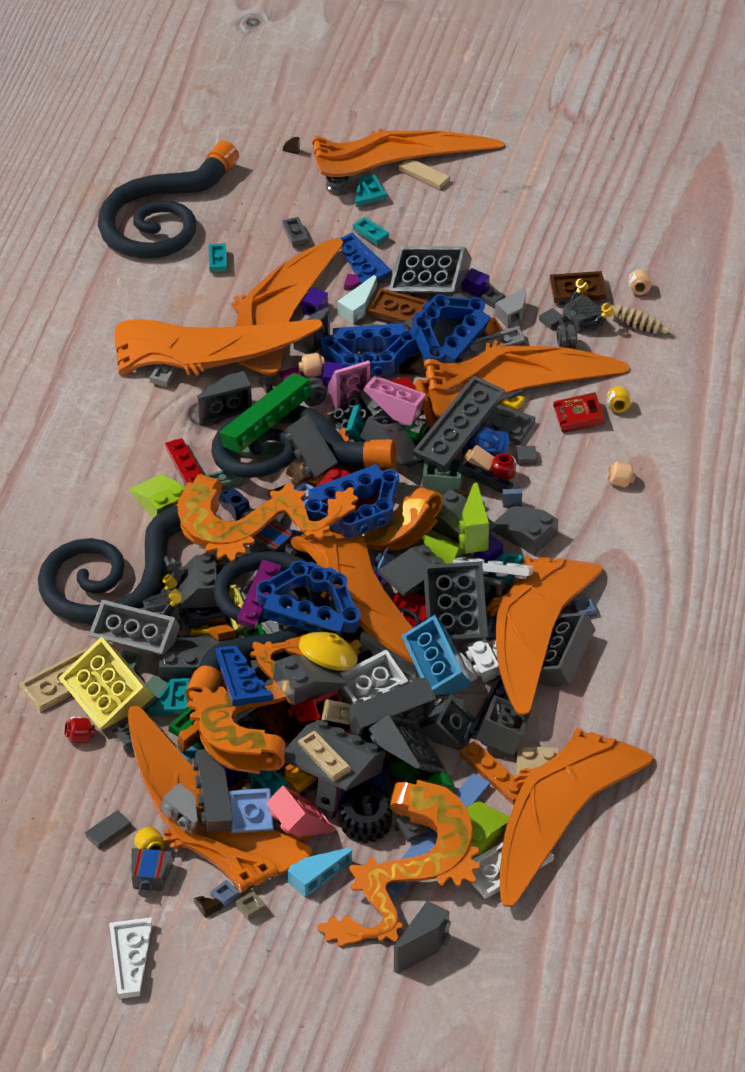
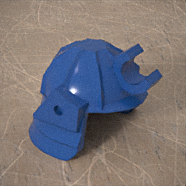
(490, 440)

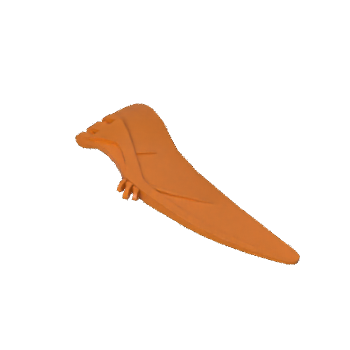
(386, 147)
(280, 295)
(193, 348)
(515, 370)
(378, 612)
(528, 619)
(553, 797)
(236, 855)

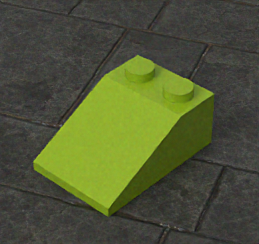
(157, 494)
(474, 523)
(486, 826)

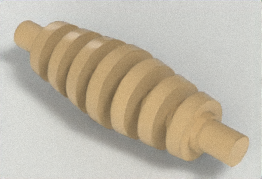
(638, 319)

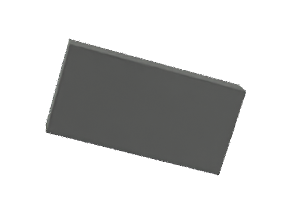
(108, 829)

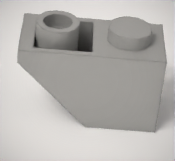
(511, 309)
(181, 807)

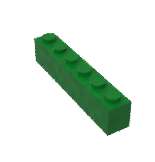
(266, 413)

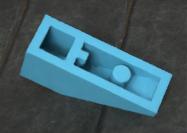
(317, 870)

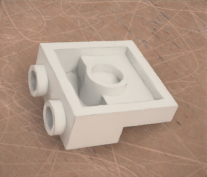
(484, 658)

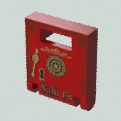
(575, 412)

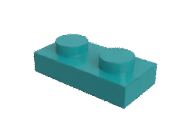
(370, 231)
(217, 258)

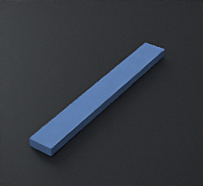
(469, 793)

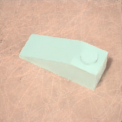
(354, 304)

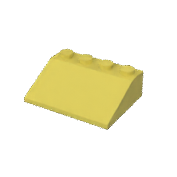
(105, 684)

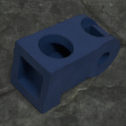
(234, 502)

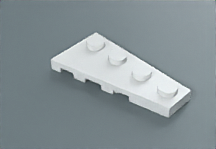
(519, 570)
(130, 950)

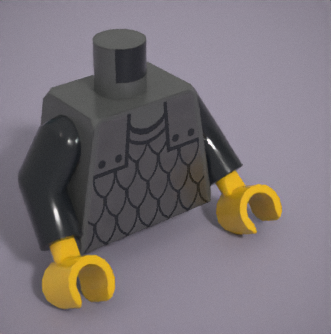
(583, 311)
(166, 601)

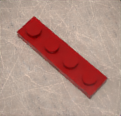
(183, 460)

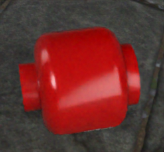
(504, 466)
(79, 730)

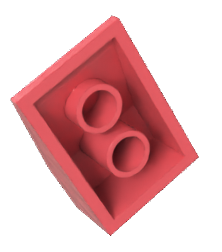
(298, 814)

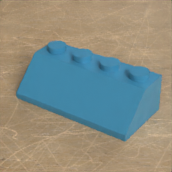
(436, 657)

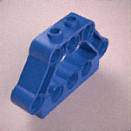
(464, 335)
(390, 338)
(365, 484)
(293, 616)

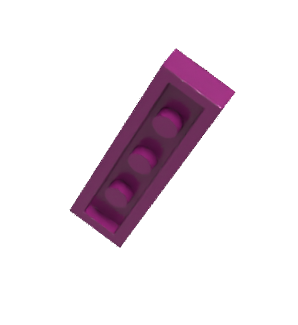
(251, 610)

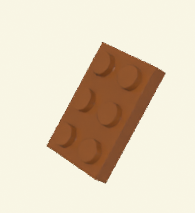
(394, 306)

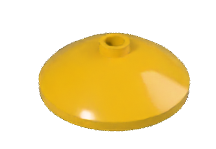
(328, 650)

